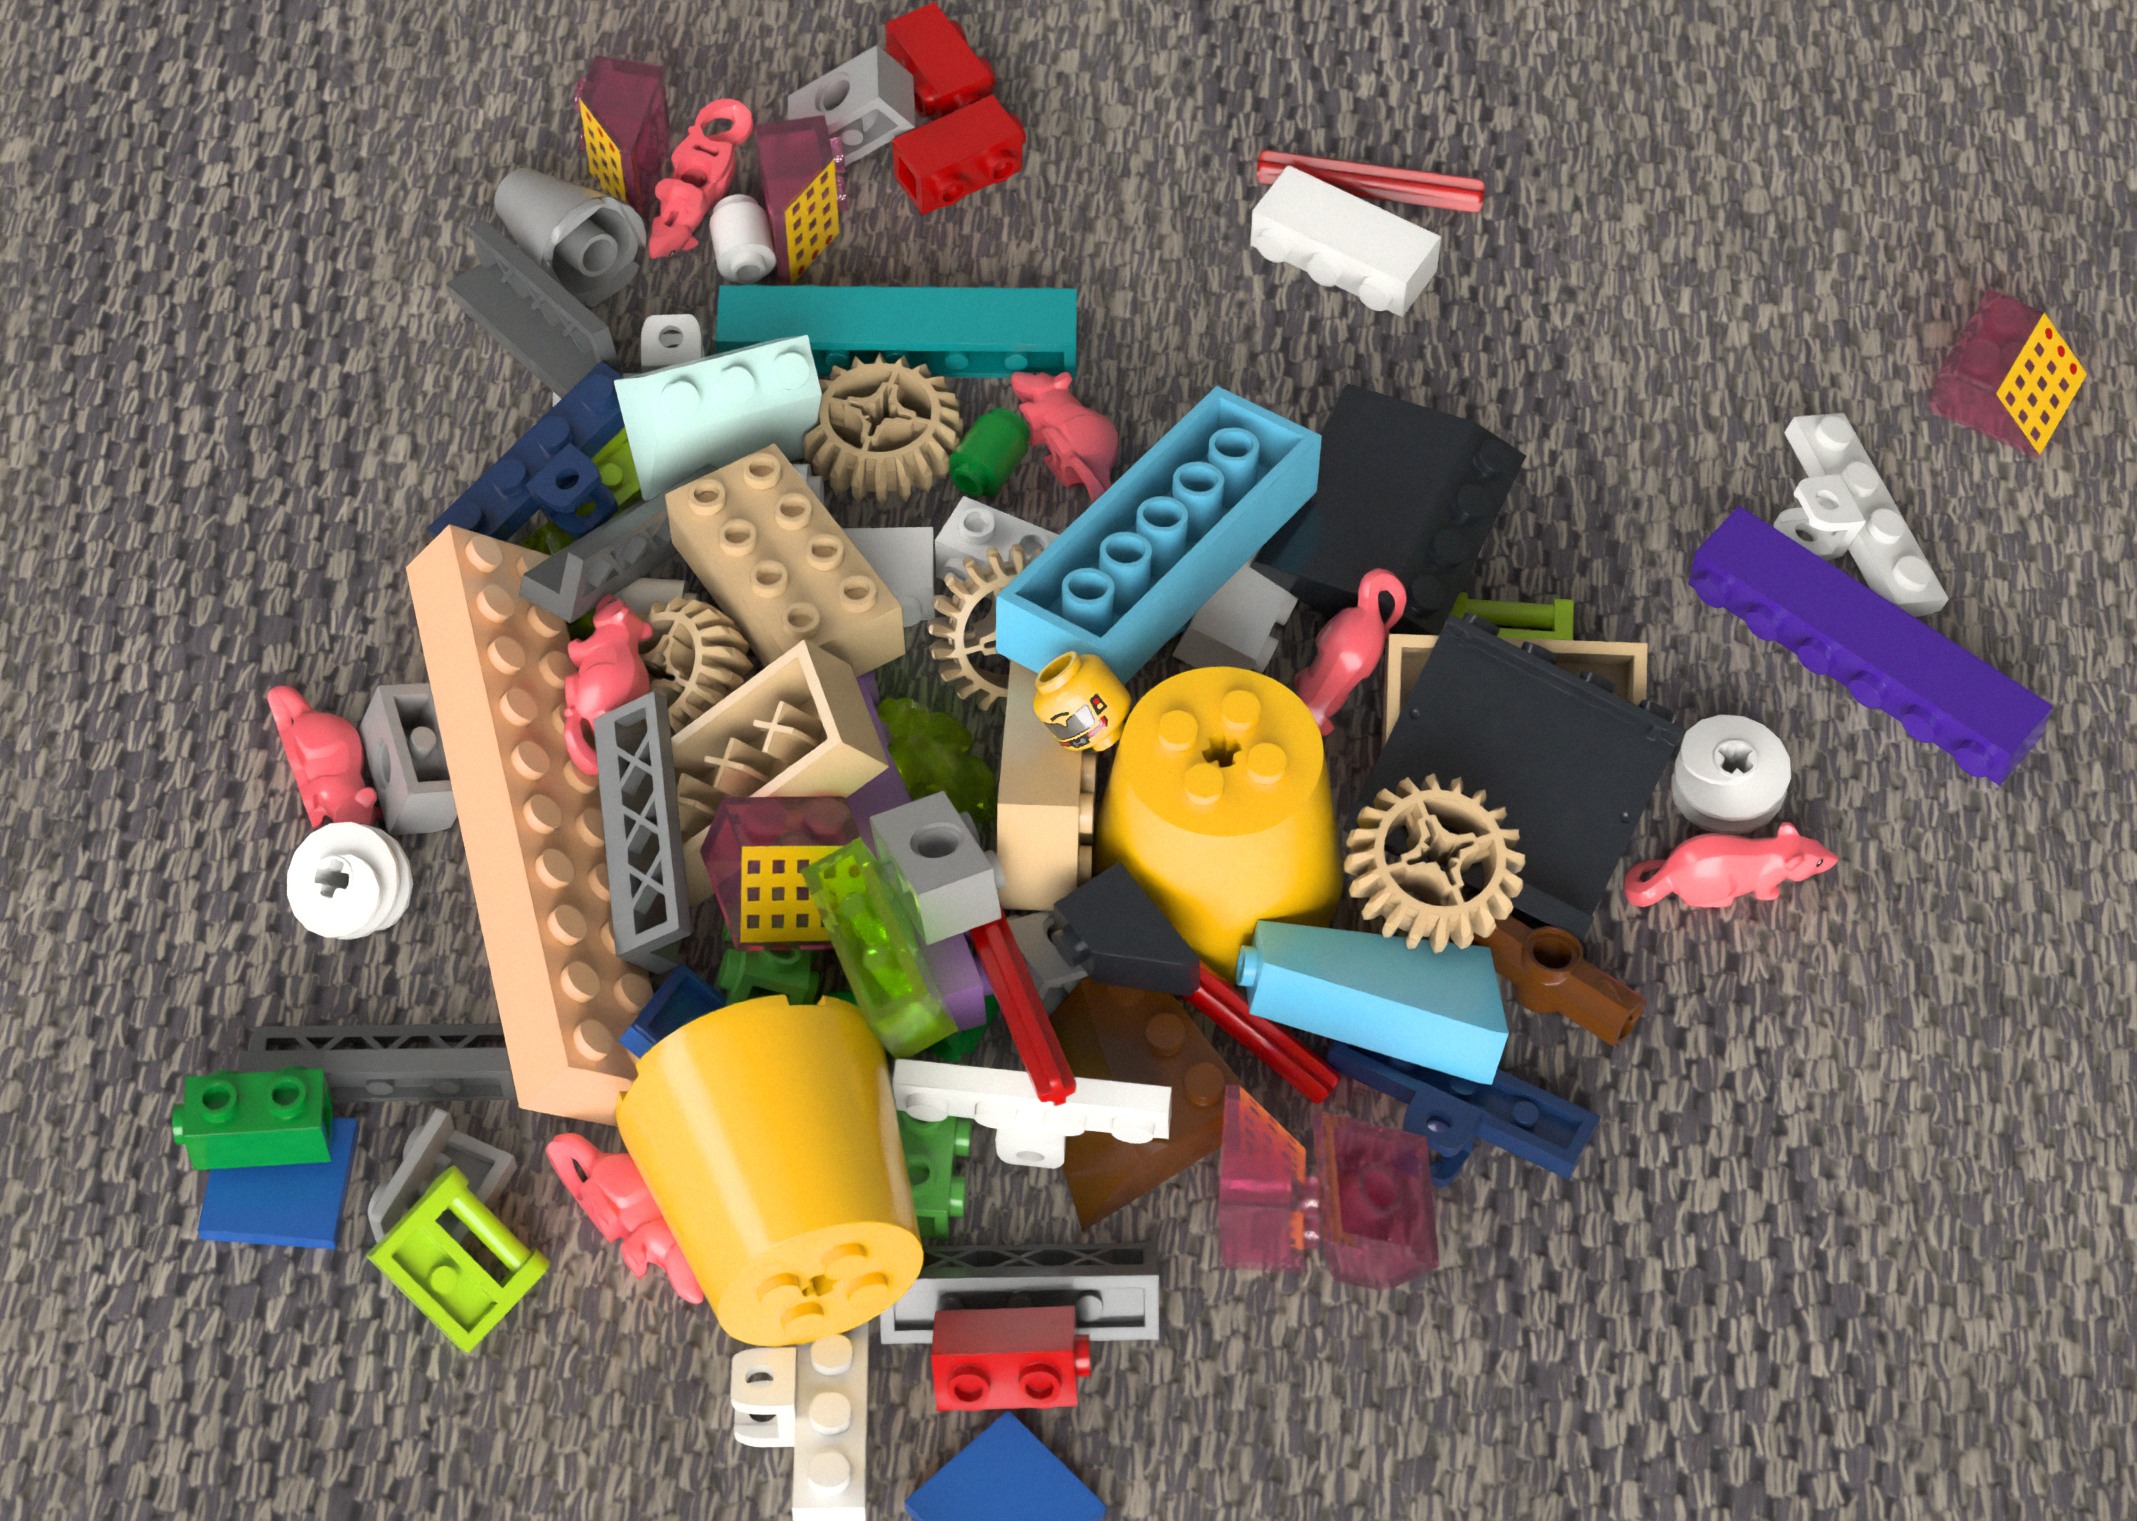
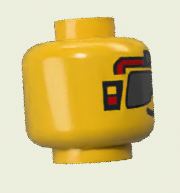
(1081, 701)

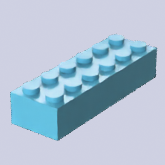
(1161, 538)

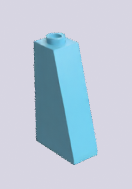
(1380, 995)

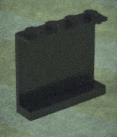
(1544, 746)

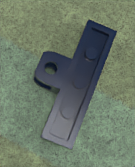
(548, 468)
(1460, 1110)

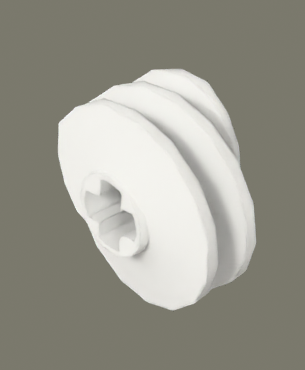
(1730, 775)
(377, 884)

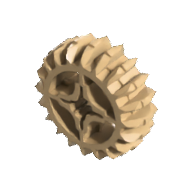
(893, 442)
(982, 637)
(692, 658)
(1422, 815)

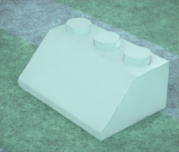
(719, 410)

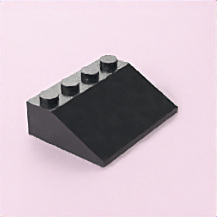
(1395, 495)

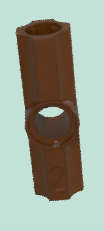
(1554, 978)

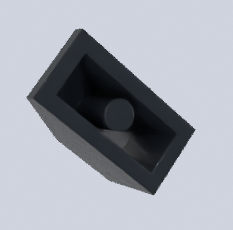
(1123, 937)

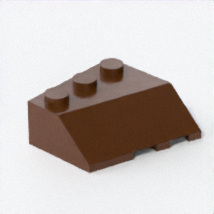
(1146, 1041)

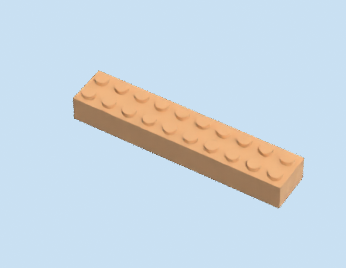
(528, 825)

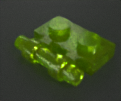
(932, 758)

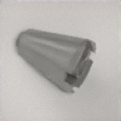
(572, 232)

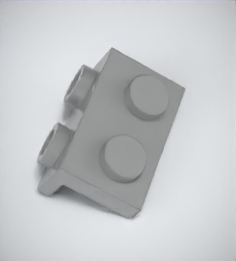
(425, 1157)

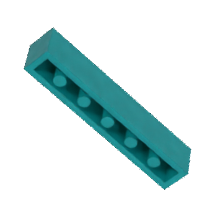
(948, 328)

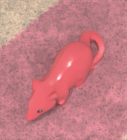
(700, 178)
(1079, 439)
(1349, 648)
(607, 675)
(325, 760)
(1719, 867)
(622, 1208)

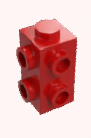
(940, 61)
(958, 154)
(1008, 1358)

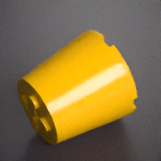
(1223, 810)
(778, 1166)

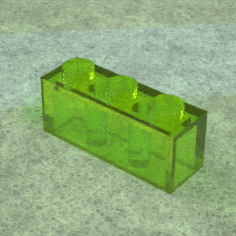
(879, 950)

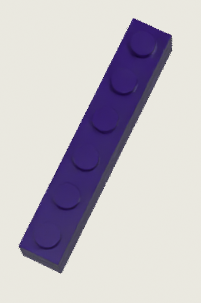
(1869, 646)

